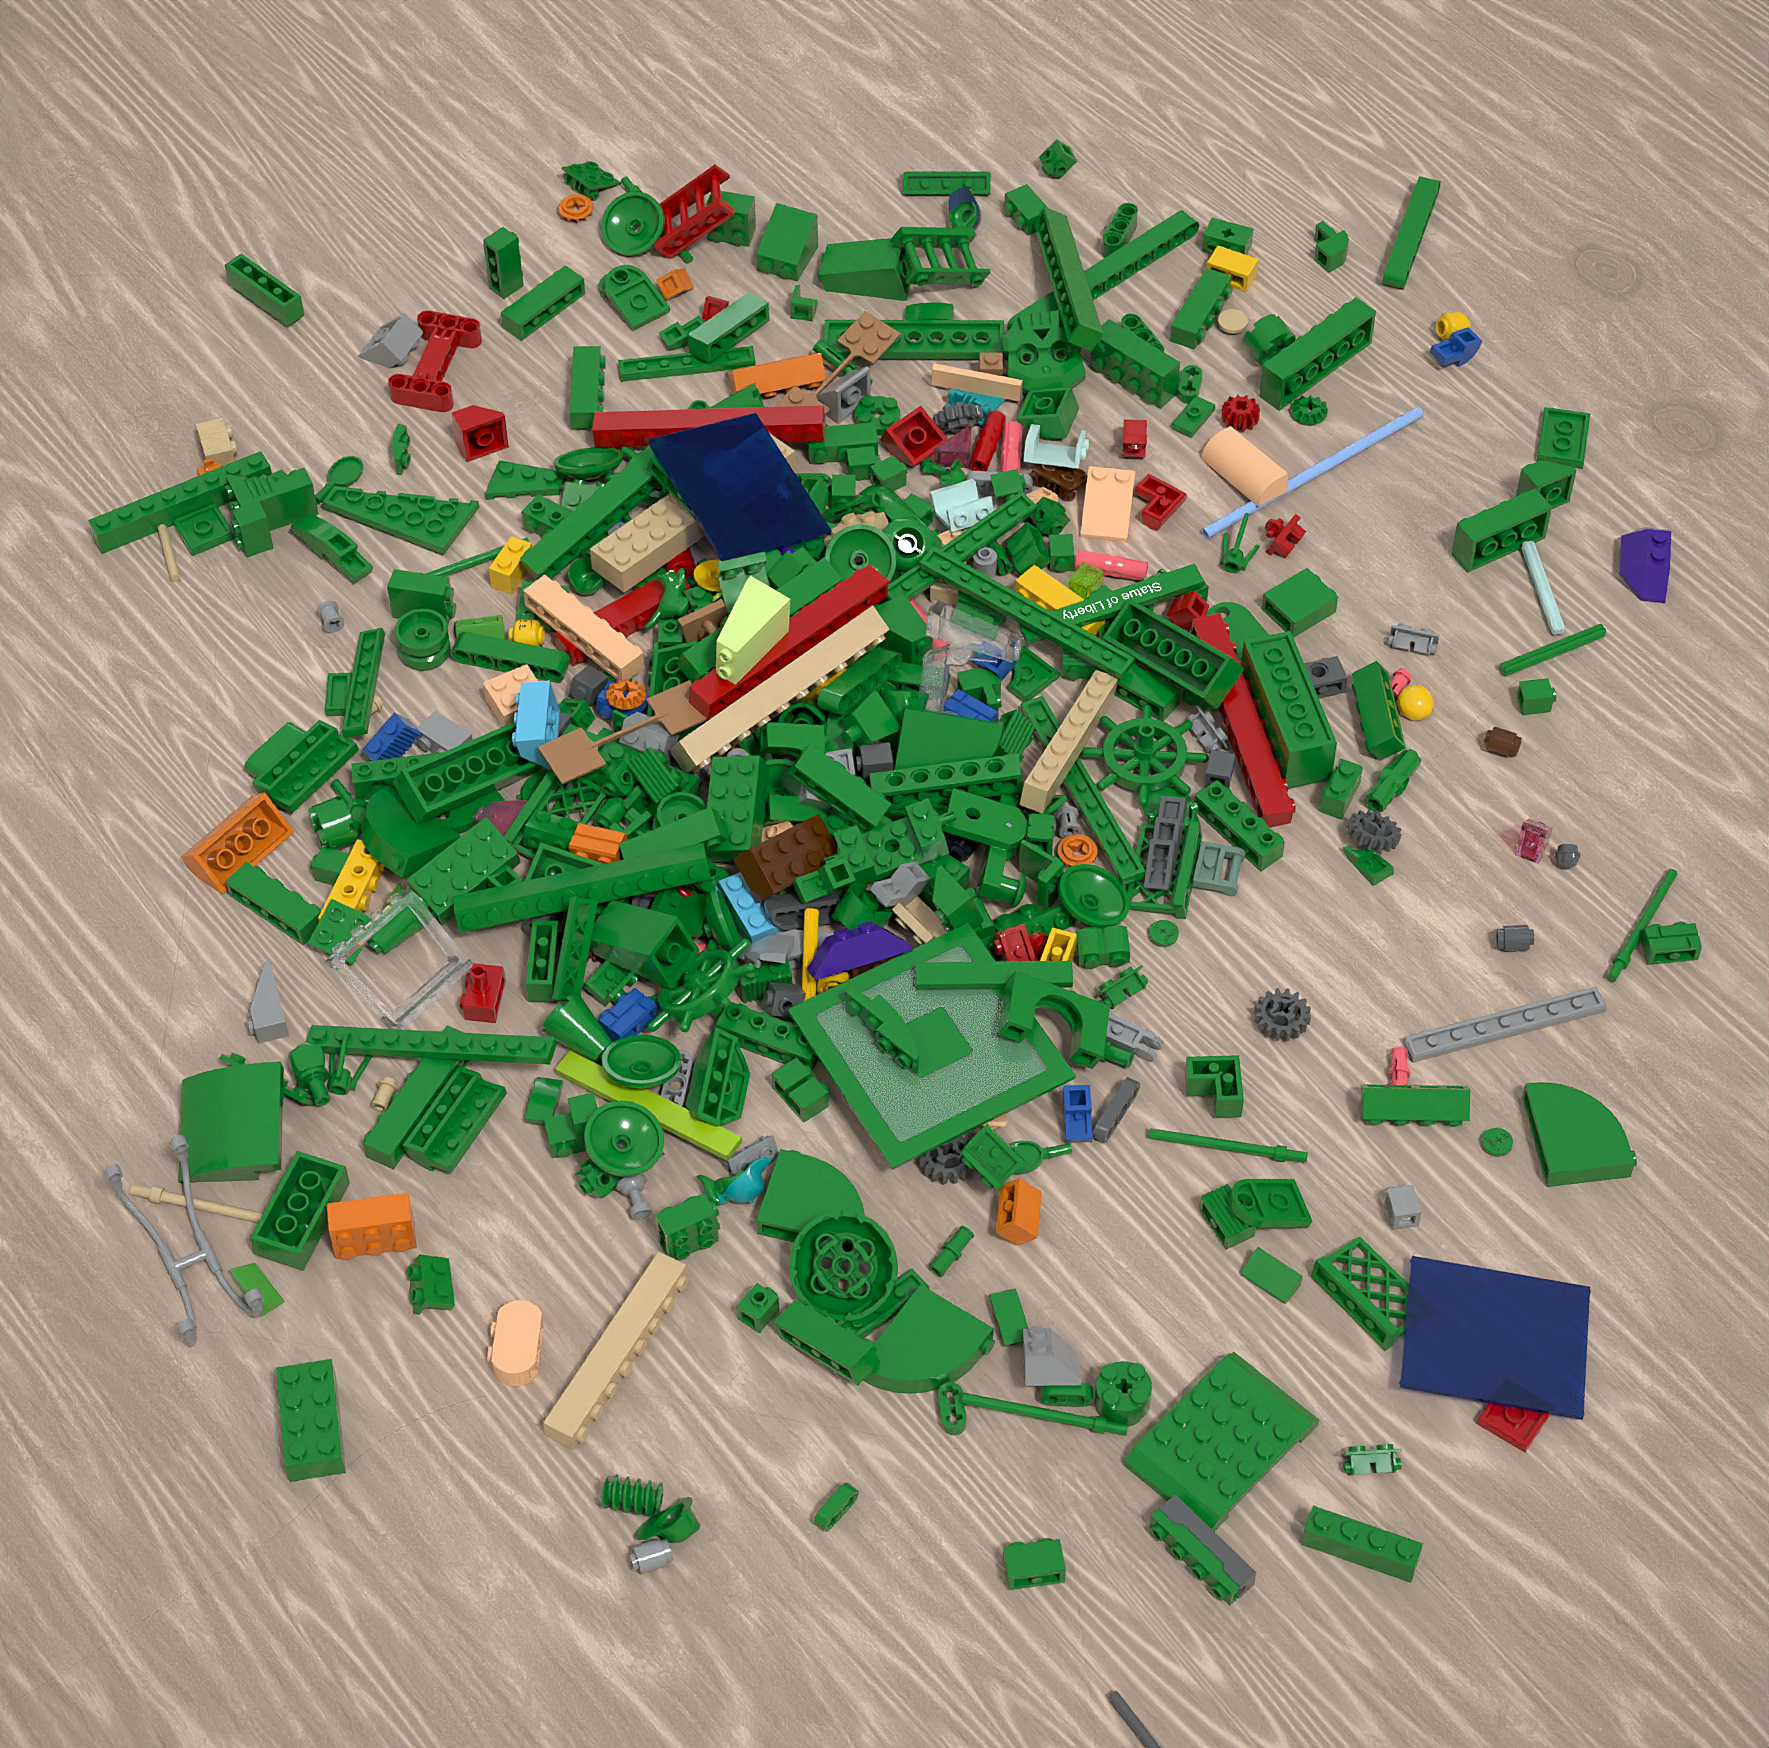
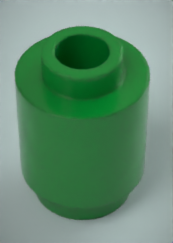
(610, 812)

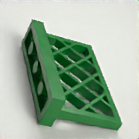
(540, 800)
(1183, 877)
(1357, 1301)

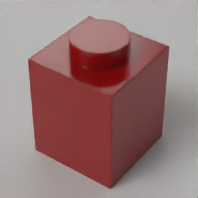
(1186, 608)

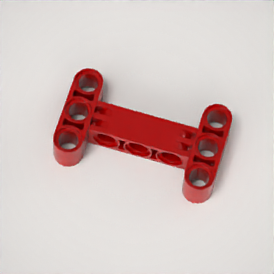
(426, 387)

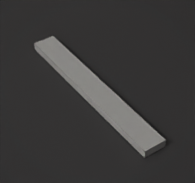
(1504, 1024)

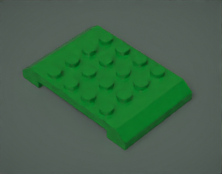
(1220, 1440)

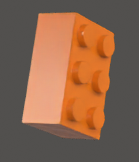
(371, 1226)

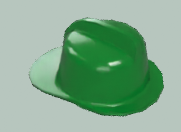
(671, 1524)

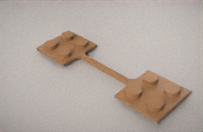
(865, 339)
(578, 755)

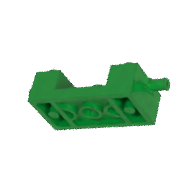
(917, 835)

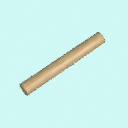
(168, 552)

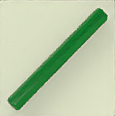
(1552, 650)

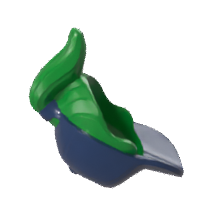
(964, 209)

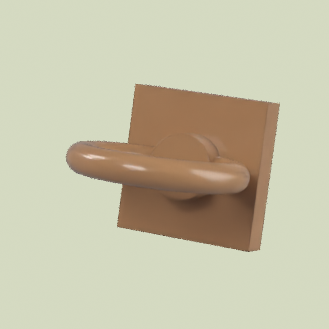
(703, 621)

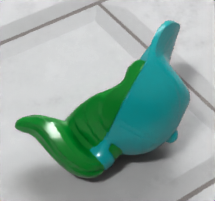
(740, 1188)

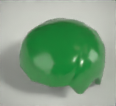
(584, 578)

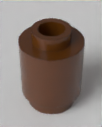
(1502, 741)

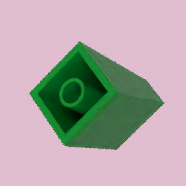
(866, 269)
(643, 942)

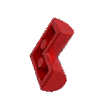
(1163, 501)

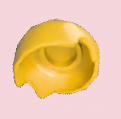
(1415, 702)

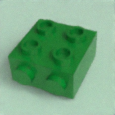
(688, 1227)

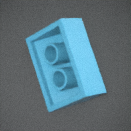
(536, 720)
(746, 912)

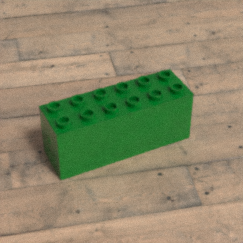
(1289, 709)

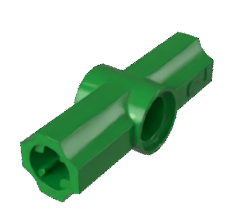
(1393, 780)

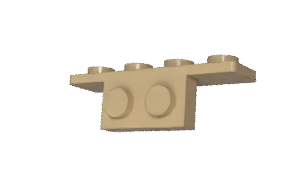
(920, 920)

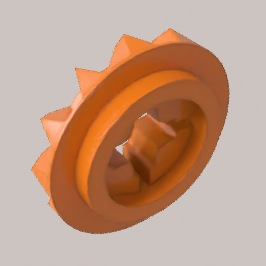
(567, 206)
(634, 698)
(1075, 843)

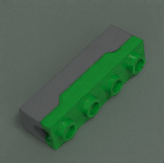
(1202, 1550)

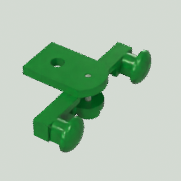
(1001, 829)

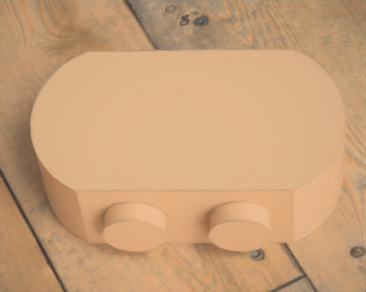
(516, 1343)

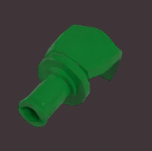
(308, 1070)

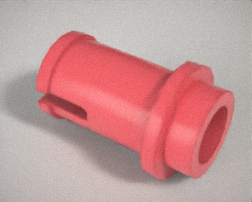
(1401, 678)

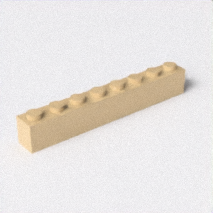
(1068, 742)
(616, 1351)

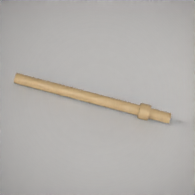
(159, 1195)

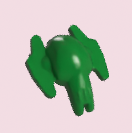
(949, 476)

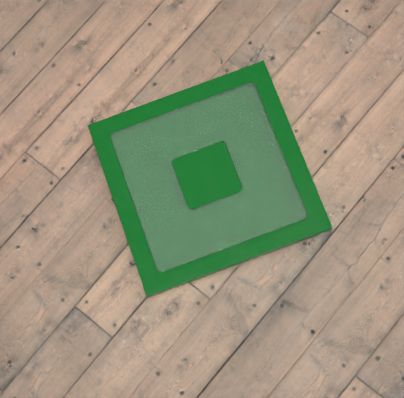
(964, 1065)

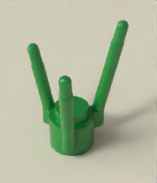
(1234, 560)
(340, 1079)

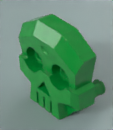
(1044, 368)

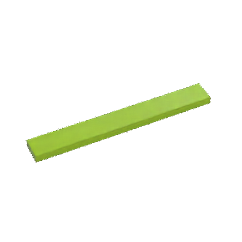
(669, 1114)

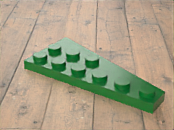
(407, 516)

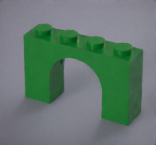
(790, 740)
(1084, 1015)

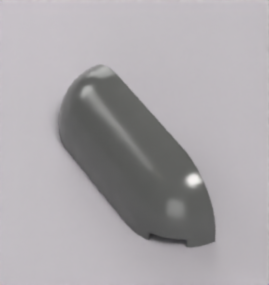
(788, 912)

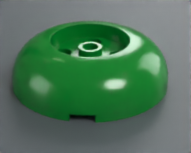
(819, 1285)

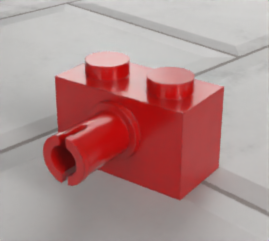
(483, 993)

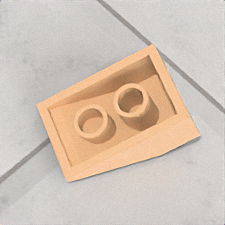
(1108, 503)

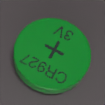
(1163, 933)
(1497, 1142)

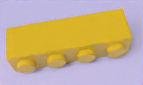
(1050, 593)

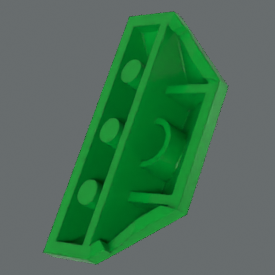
(719, 1080)

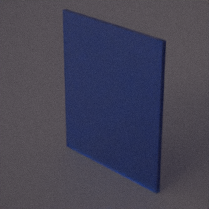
(739, 487)
(1496, 1337)

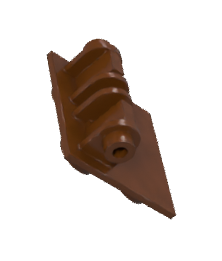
(1059, 479)

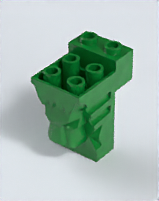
(266, 505)

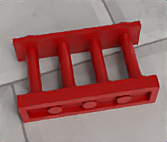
(703, 221)

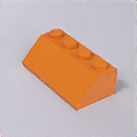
(780, 374)
(241, 837)

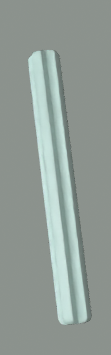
(1543, 588)

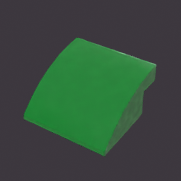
(233, 1122)

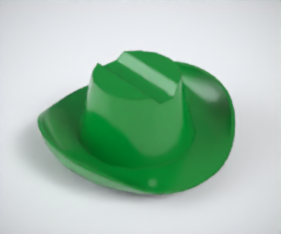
(910, 540)

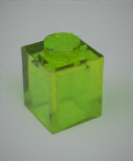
(1086, 580)

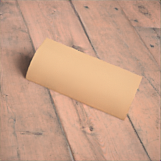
(1245, 466)

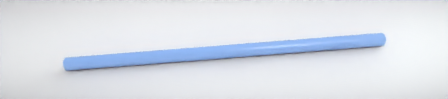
(1318, 469)

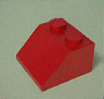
(479, 431)
(913, 437)

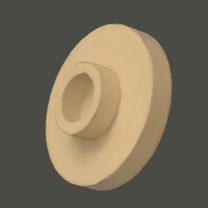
(1232, 321)

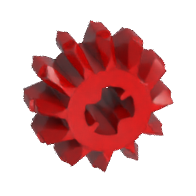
(1240, 413)

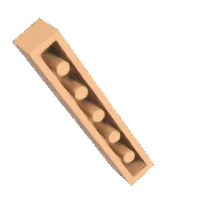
(584, 628)

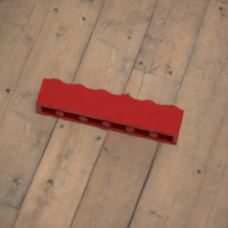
(623, 615)

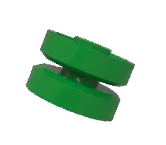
(422, 639)
(675, 807)

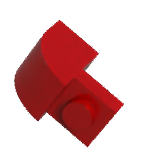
(1134, 438)

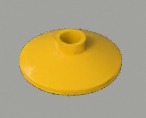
(706, 575)

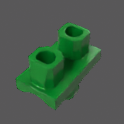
(637, 823)

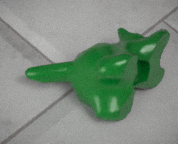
(673, 603)

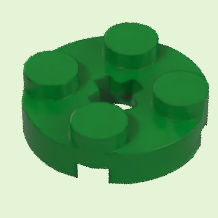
(874, 405)

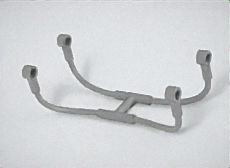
(187, 1327)

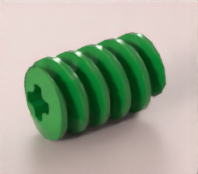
(632, 1496)

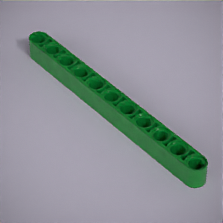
(1127, 260)

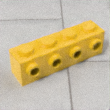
(357, 879)

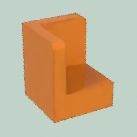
(674, 283)

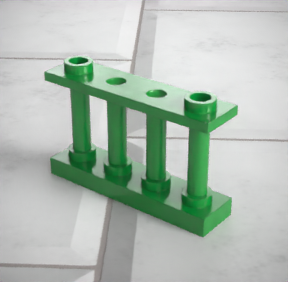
(945, 239)

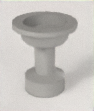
(632, 1187)

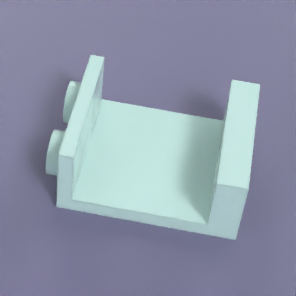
(1054, 454)
(959, 505)

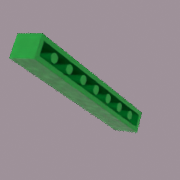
(145, 515)
(591, 519)
(801, 590)

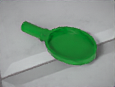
(341, 474)
(355, 805)
(1034, 1154)

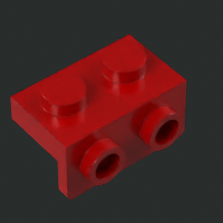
(1014, 944)

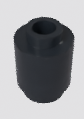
(962, 848)

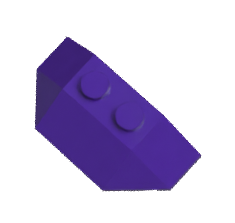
(1646, 562)
(855, 948)

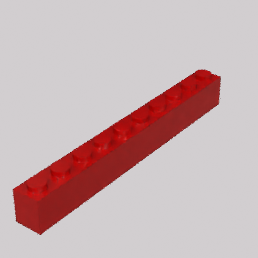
(636, 427)
(805, 631)
(1248, 734)

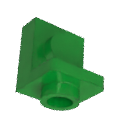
(579, 711)

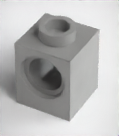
(1402, 1207)

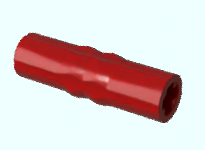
(987, 441)

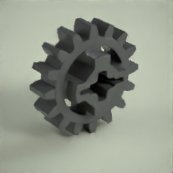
(958, 416)
(1374, 831)
(1282, 1014)
(948, 1161)

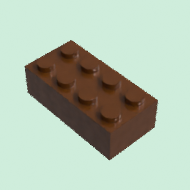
(785, 857)

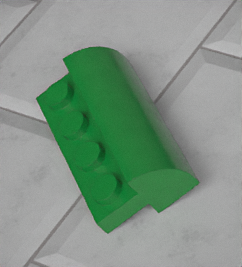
(305, 766)
(453, 1120)

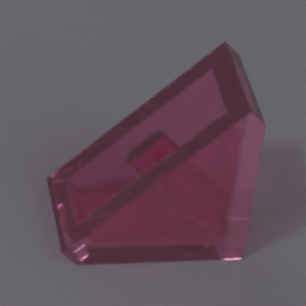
(955, 448)

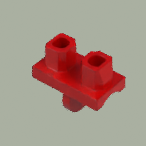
(1276, 529)

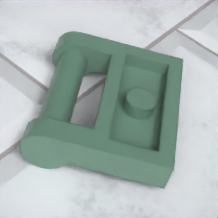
(1210, 866)

